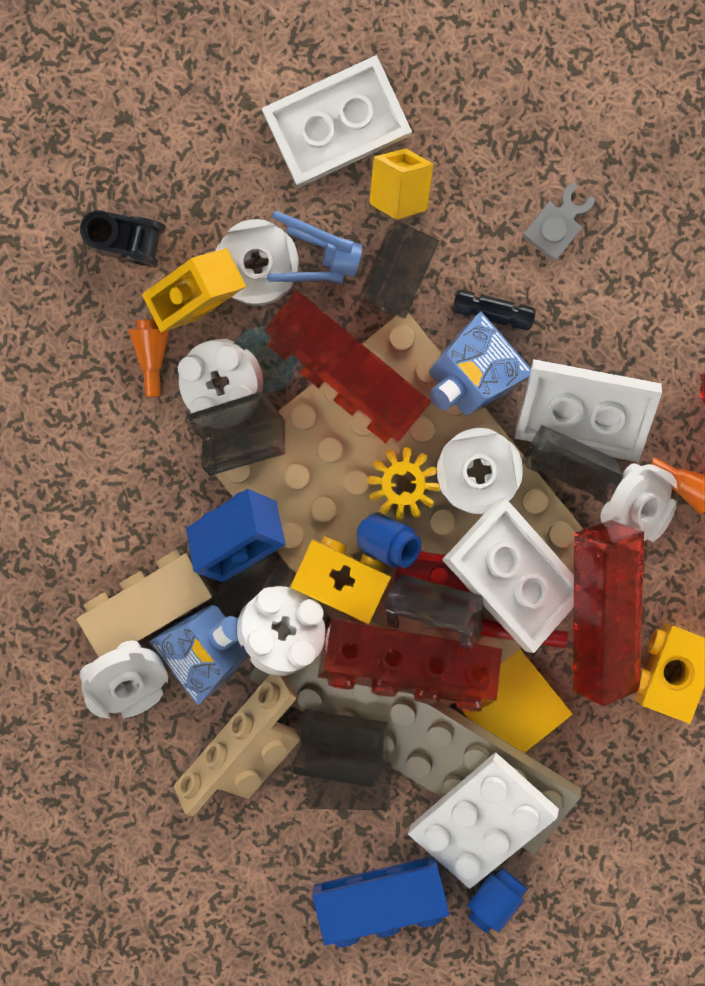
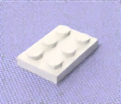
(337, 121)
(590, 407)
(514, 574)
(483, 820)

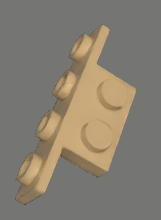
(244, 749)

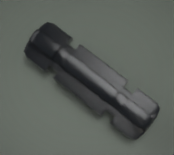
(494, 309)

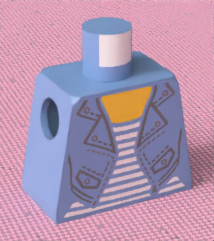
(476, 368)
(201, 651)

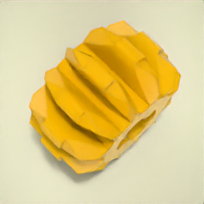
(400, 469)

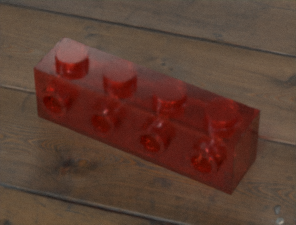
(346, 367)
(607, 611)
(409, 664)

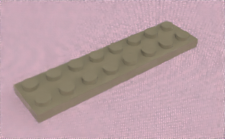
(428, 740)

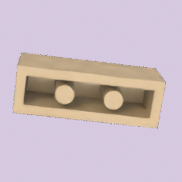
(144, 603)

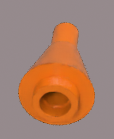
(150, 352)
(689, 484)

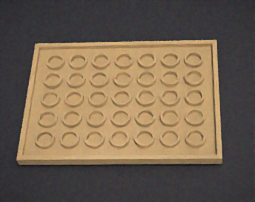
(330, 455)

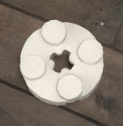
(271, 243)
(230, 360)
(492, 450)
(643, 500)
(262, 643)
(104, 677)

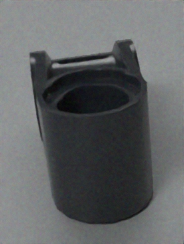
(131, 239)

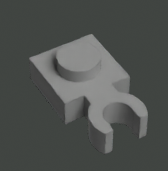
(555, 226)

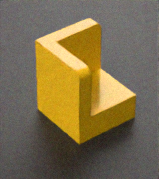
(400, 183)

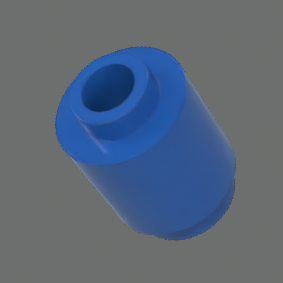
(388, 540)
(496, 901)

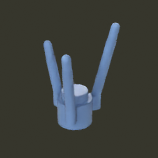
(340, 254)

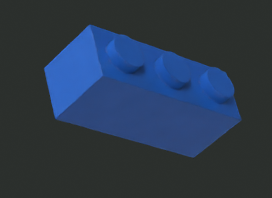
(380, 902)

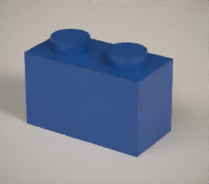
(235, 535)

